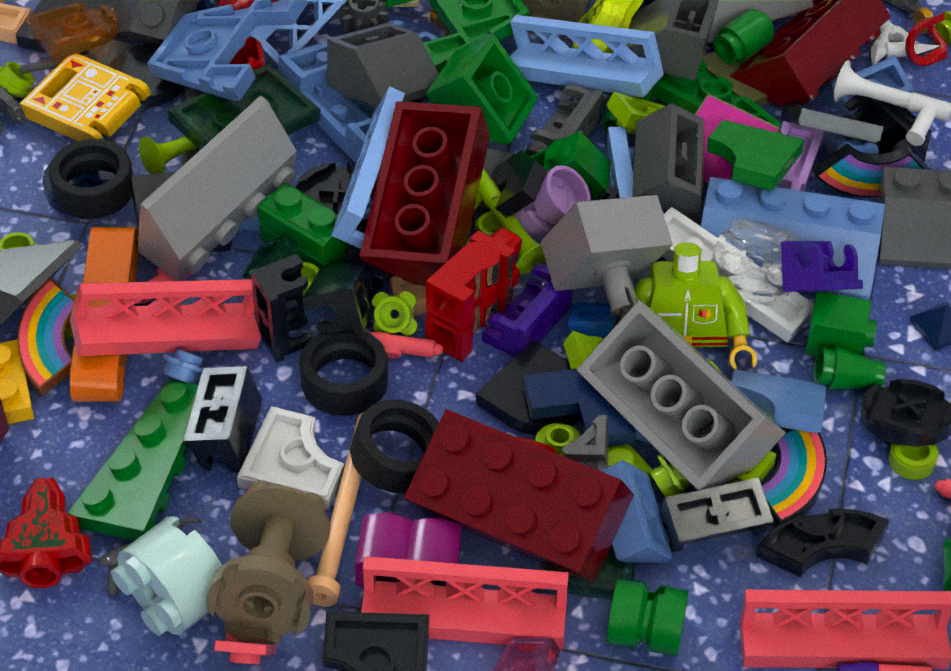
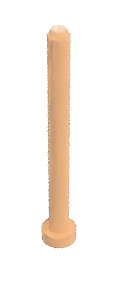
(324, 583)

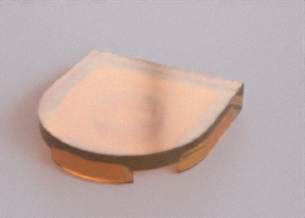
(73, 29)

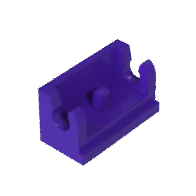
(811, 267)
(529, 315)

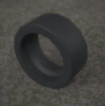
(84, 157)
(340, 397)
(390, 416)

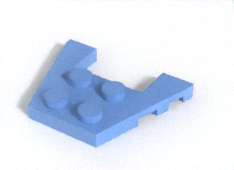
(207, 40)

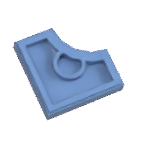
(785, 400)

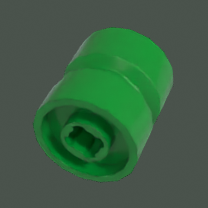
(647, 617)

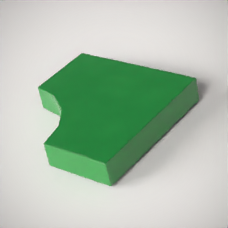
(755, 154)

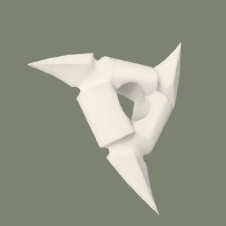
(884, 46)

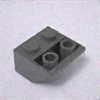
(680, 32)
(379, 57)
(671, 160)

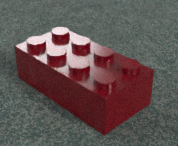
(520, 495)

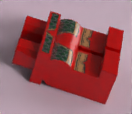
(470, 289)

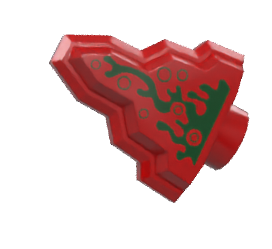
(43, 539)

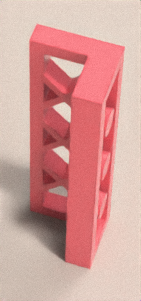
(164, 323)
(465, 608)
(843, 634)

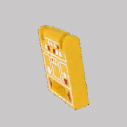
(84, 96)

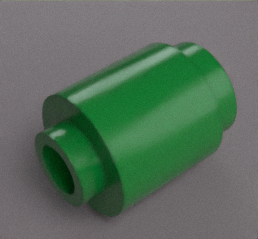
(744, 37)

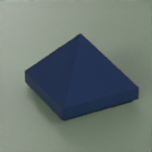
(935, 325)

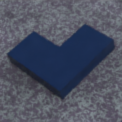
(571, 394)

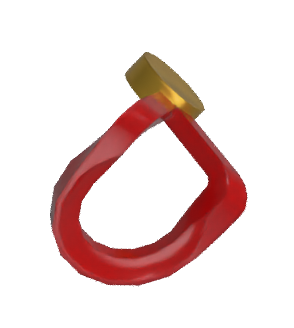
(926, 23)

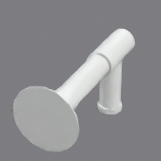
(927, 107)

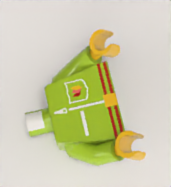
(697, 301)

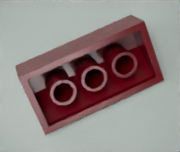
(812, 49)
(425, 189)

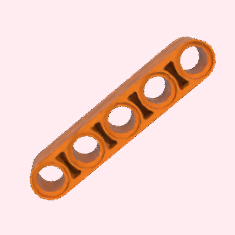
(109, 259)

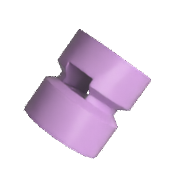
(557, 194)

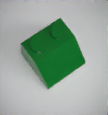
(489, 79)

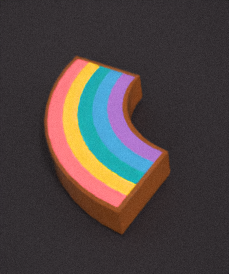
(44, 337)

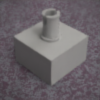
(607, 246)

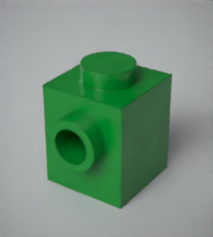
(840, 322)

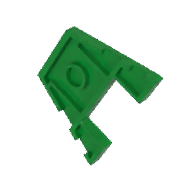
(468, 22)

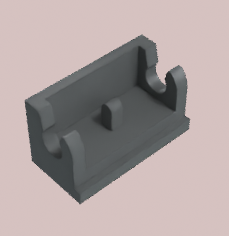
(570, 118)

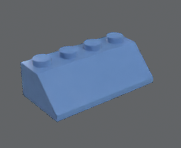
(805, 214)

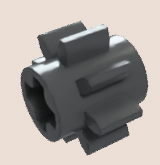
(363, 15)

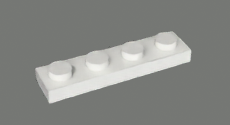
(781, 317)

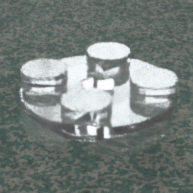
(746, 240)

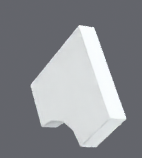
(289, 457)

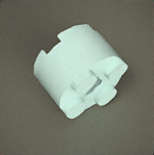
(167, 576)

